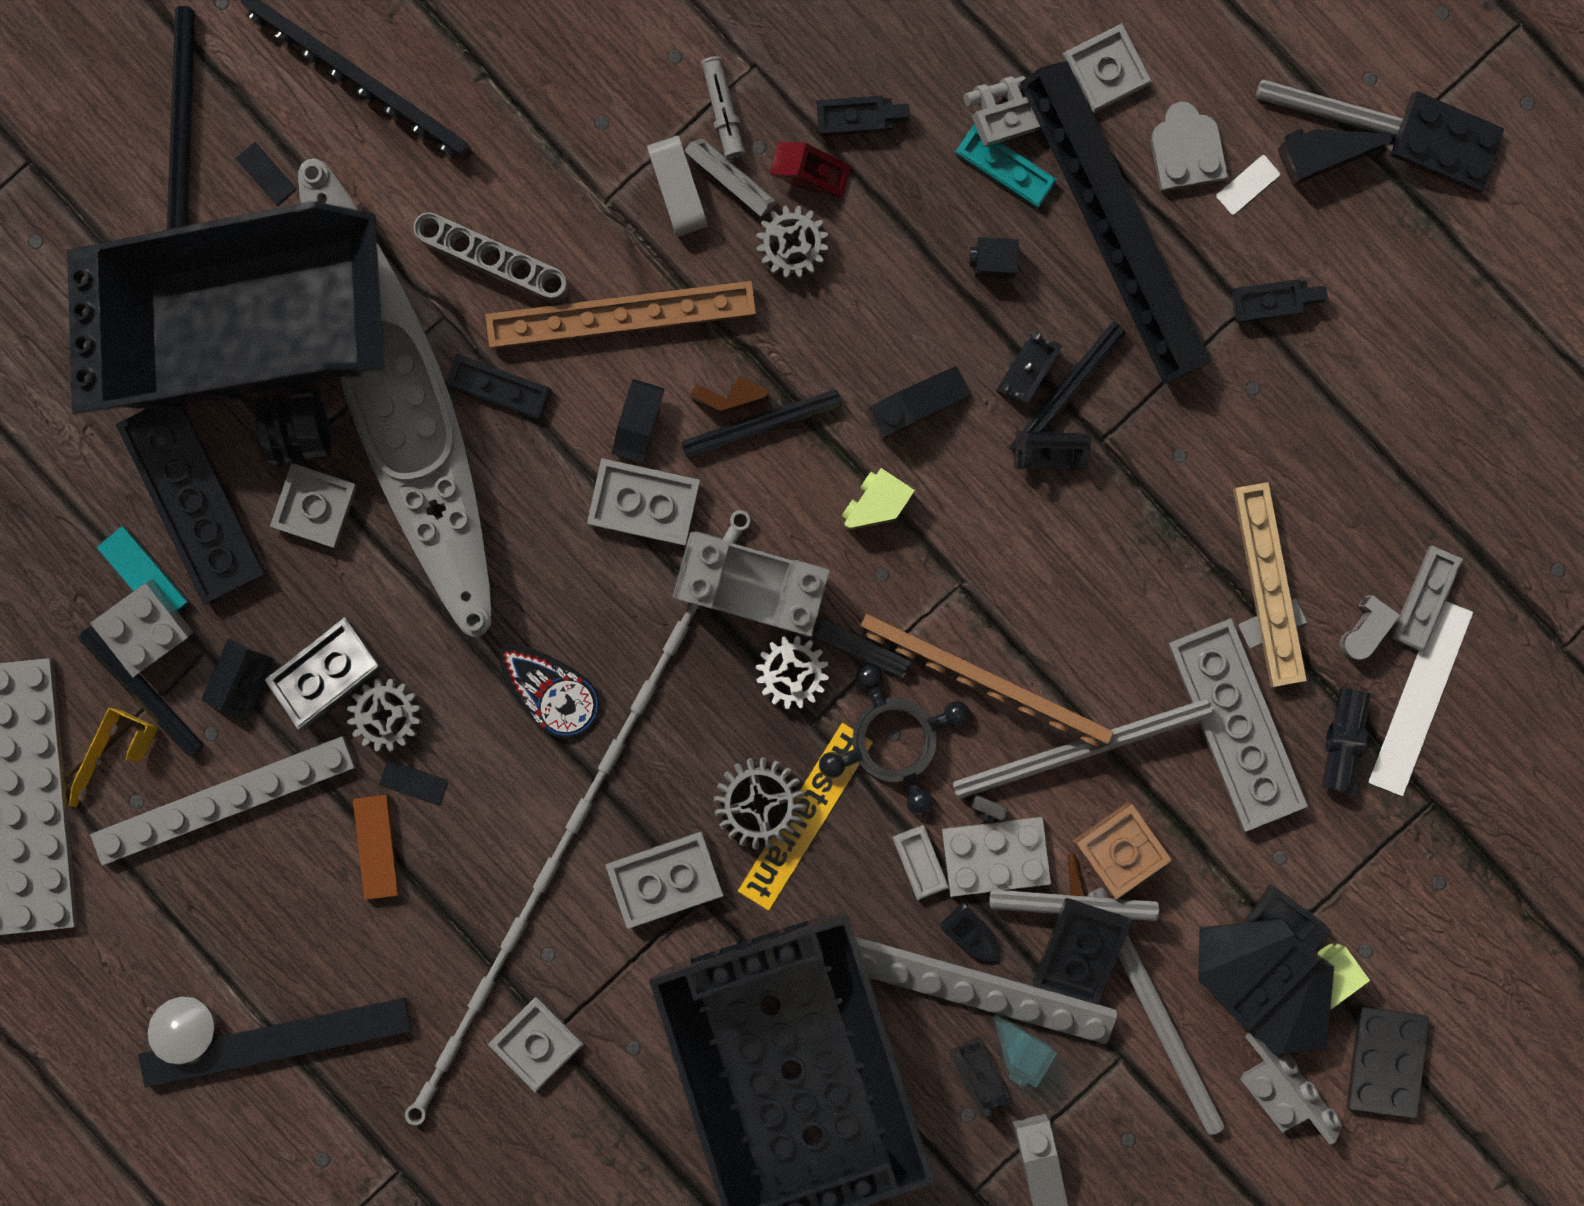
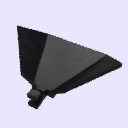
(1270, 981)

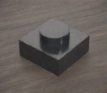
(987, 809)

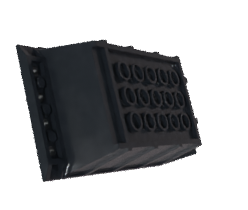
(225, 308)

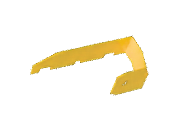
(141, 740)

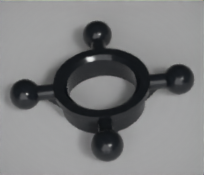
(919, 800)

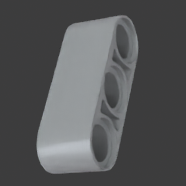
(677, 186)

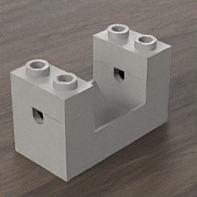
(750, 583)

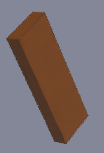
(376, 847)

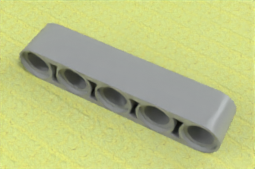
(480, 246)

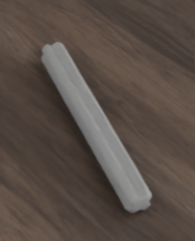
(1328, 108)
(1053, 903)

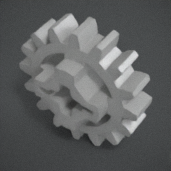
(804, 251)
(382, 699)

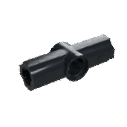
(1346, 740)

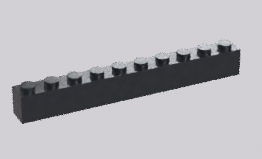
(1115, 221)

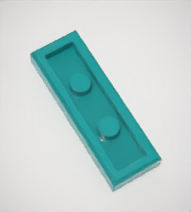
(1006, 168)
(138, 566)

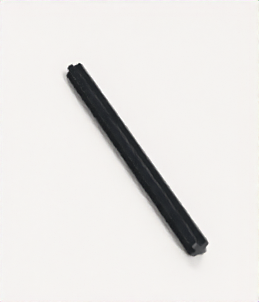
(180, 117)

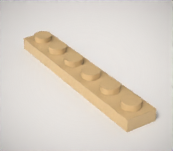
(1269, 584)

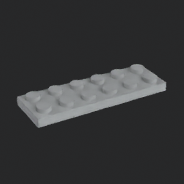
(1241, 726)

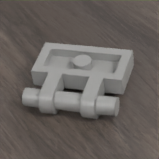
(1005, 120)

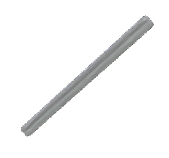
(1080, 749)
(1167, 1033)

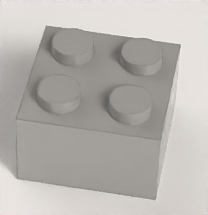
(142, 628)

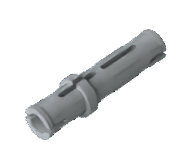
(731, 144)

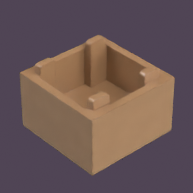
(1121, 850)

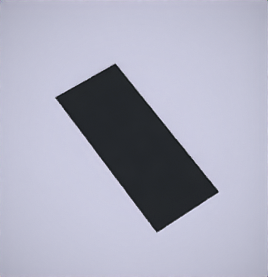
(265, 173)
(413, 782)

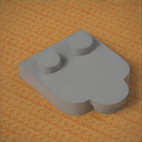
(1187, 149)

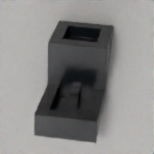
(638, 421)

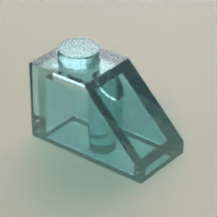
(1022, 1053)

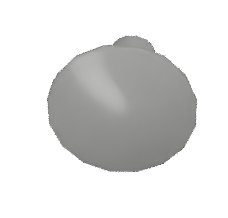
(181, 1030)

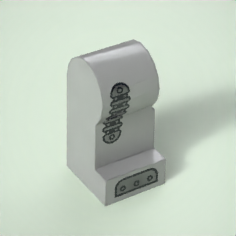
(1369, 630)

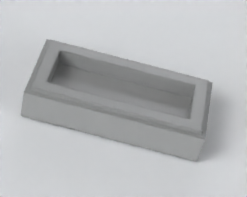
(920, 862)

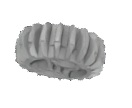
(753, 775)

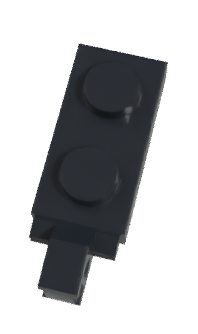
(859, 115)
(1275, 300)

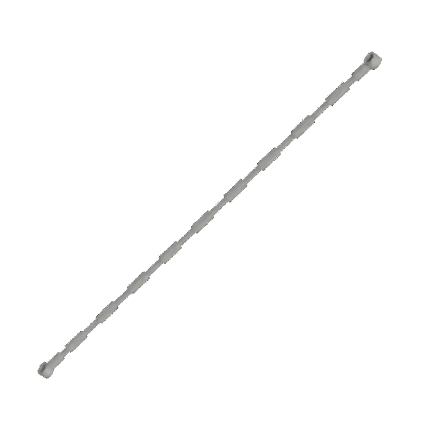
(553, 863)

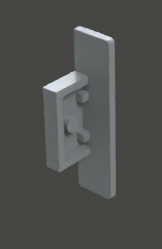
(1286, 1093)

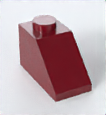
(810, 168)

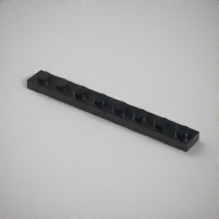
(367, 86)

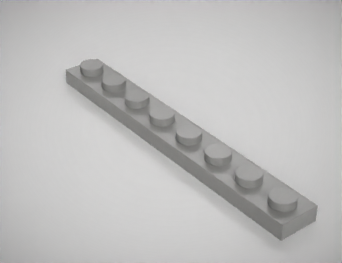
(223, 800)
(987, 991)

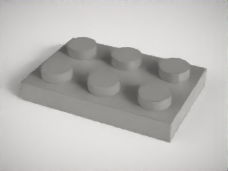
(643, 502)
(996, 856)
(664, 879)

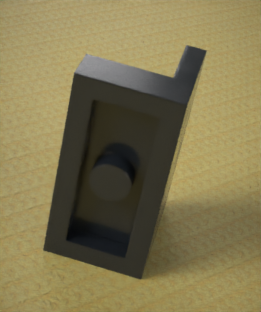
(237, 679)

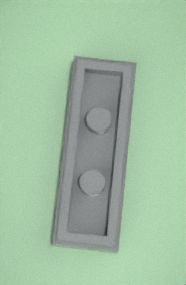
(730, 176)
(1426, 598)

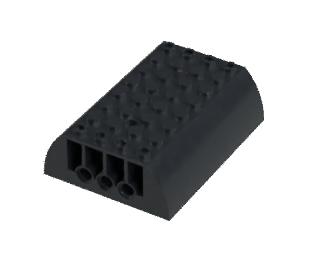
(755, 1115)

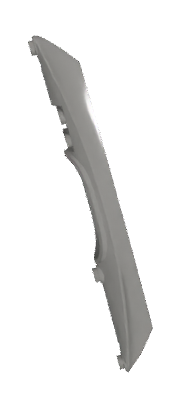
(415, 440)

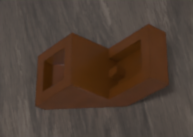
(742, 395)

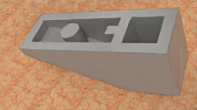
(1040, 1161)

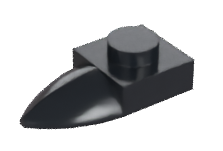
(971, 933)

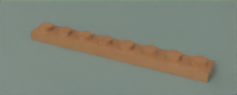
(620, 315)
(998, 688)

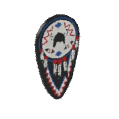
(550, 691)

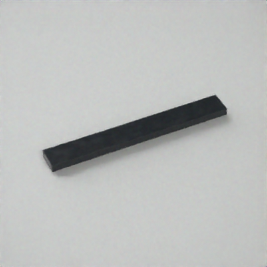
(284, 1041)

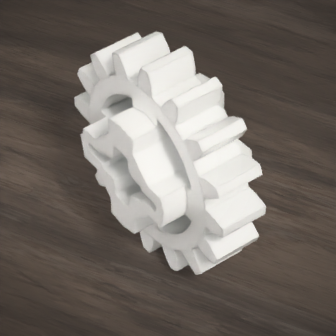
(788, 657)

